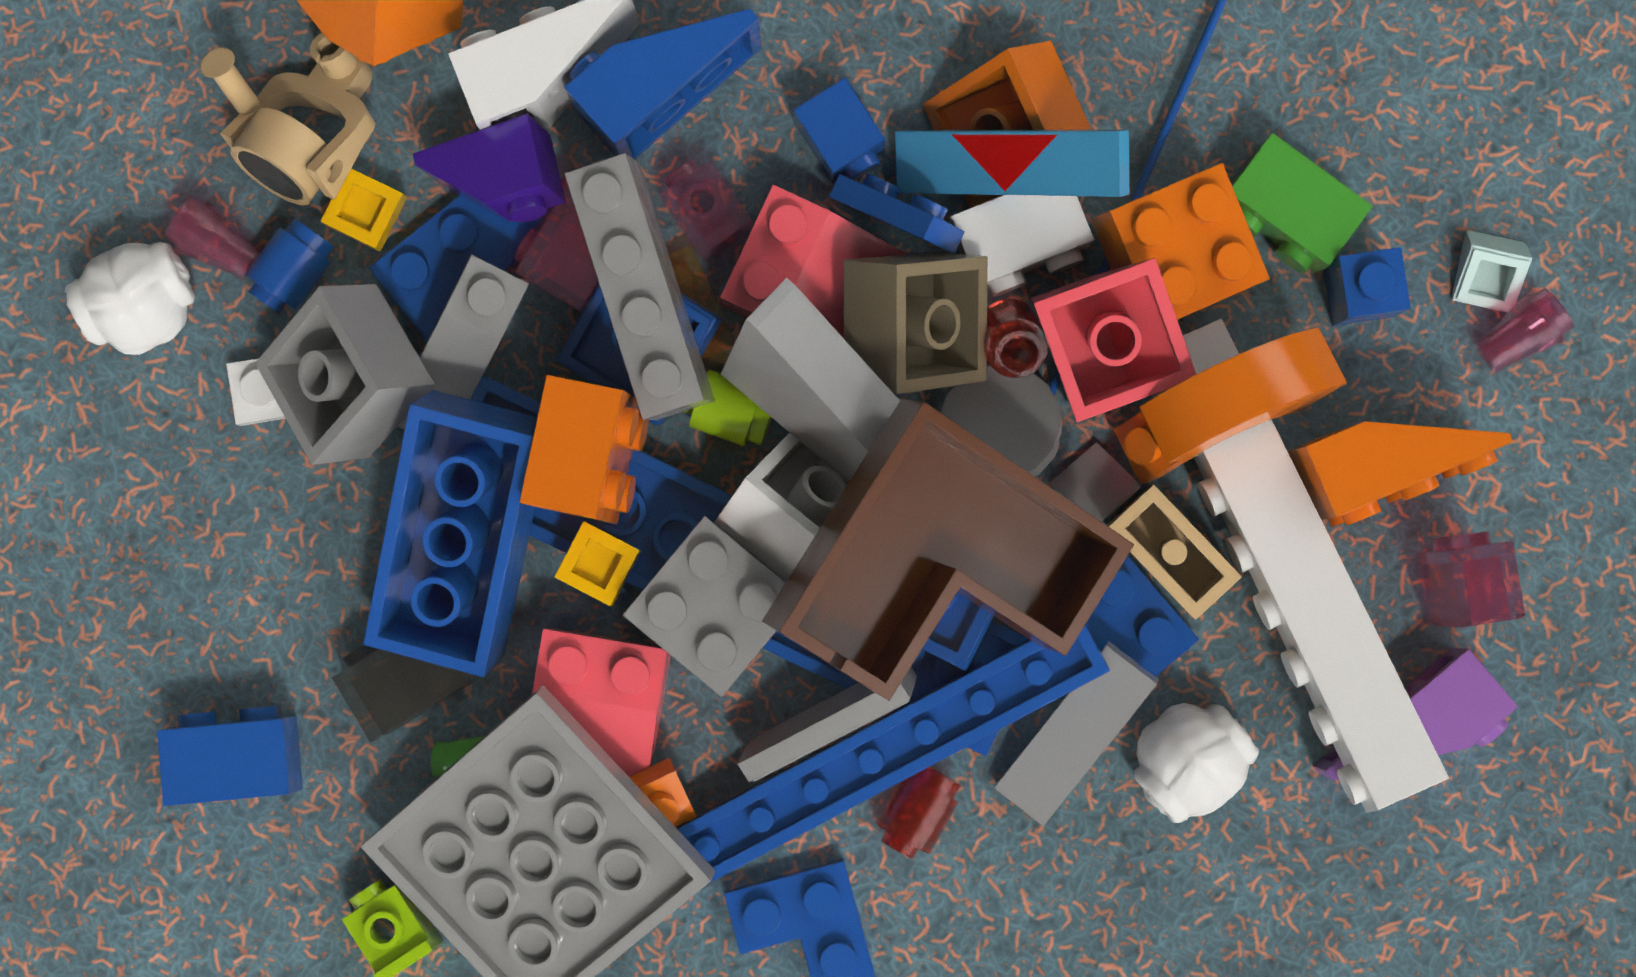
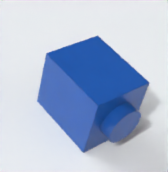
(840, 132)
(1367, 286)

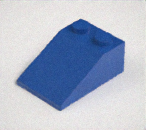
(655, 80)

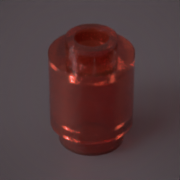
(1014, 339)
(918, 812)

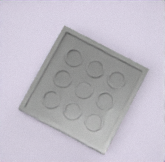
(538, 851)

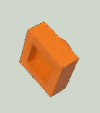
(665, 791)

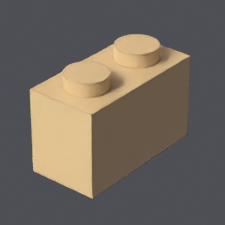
(1174, 551)

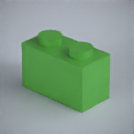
(1297, 205)

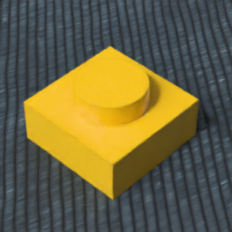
(364, 210)
(597, 563)

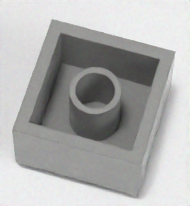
(343, 373)
(709, 606)

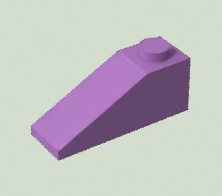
(1455, 703)

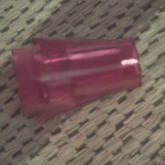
(211, 238)
(1527, 329)

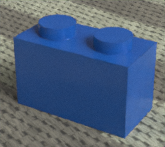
(231, 758)

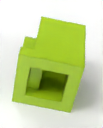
(413, 930)

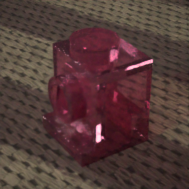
(711, 230)

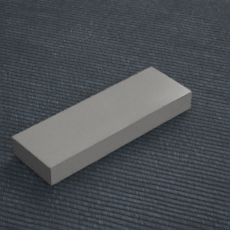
(819, 727)
(1075, 736)

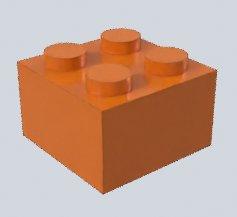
(1193, 234)
(584, 450)

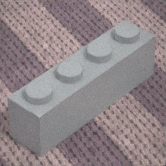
(639, 287)

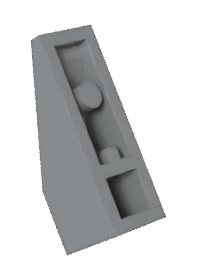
(470, 328)

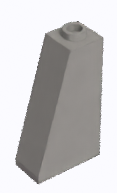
(809, 379)

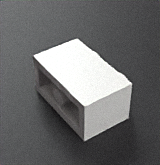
(1024, 235)

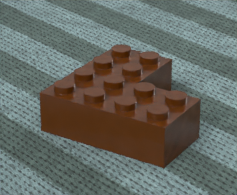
(937, 519)

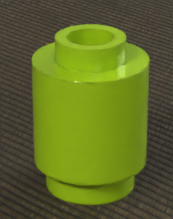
(730, 415)

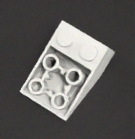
(531, 63)

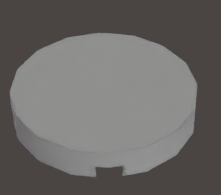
(1010, 416)

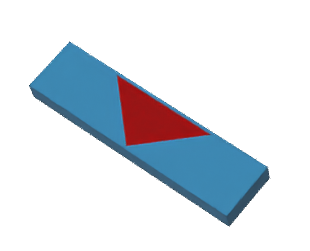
(1013, 162)

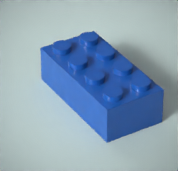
(454, 535)

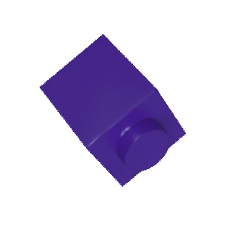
(500, 168)

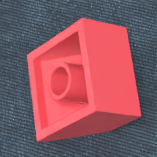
(1114, 338)

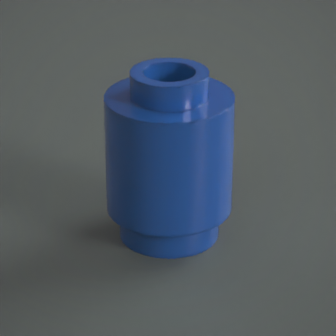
(289, 266)

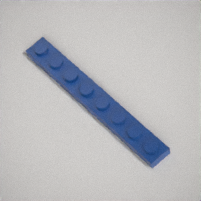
(890, 751)

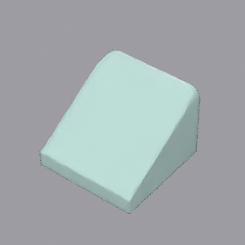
(1491, 271)

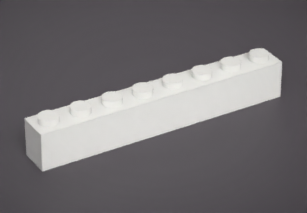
(1313, 606)

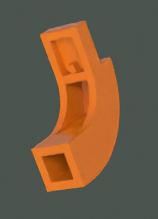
(1227, 400)

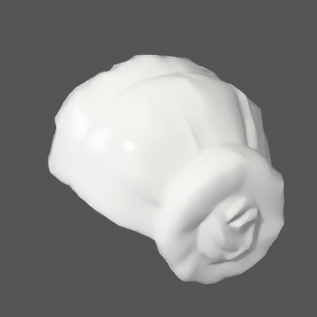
(132, 297)
(1193, 760)

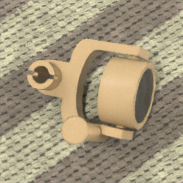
(277, 147)

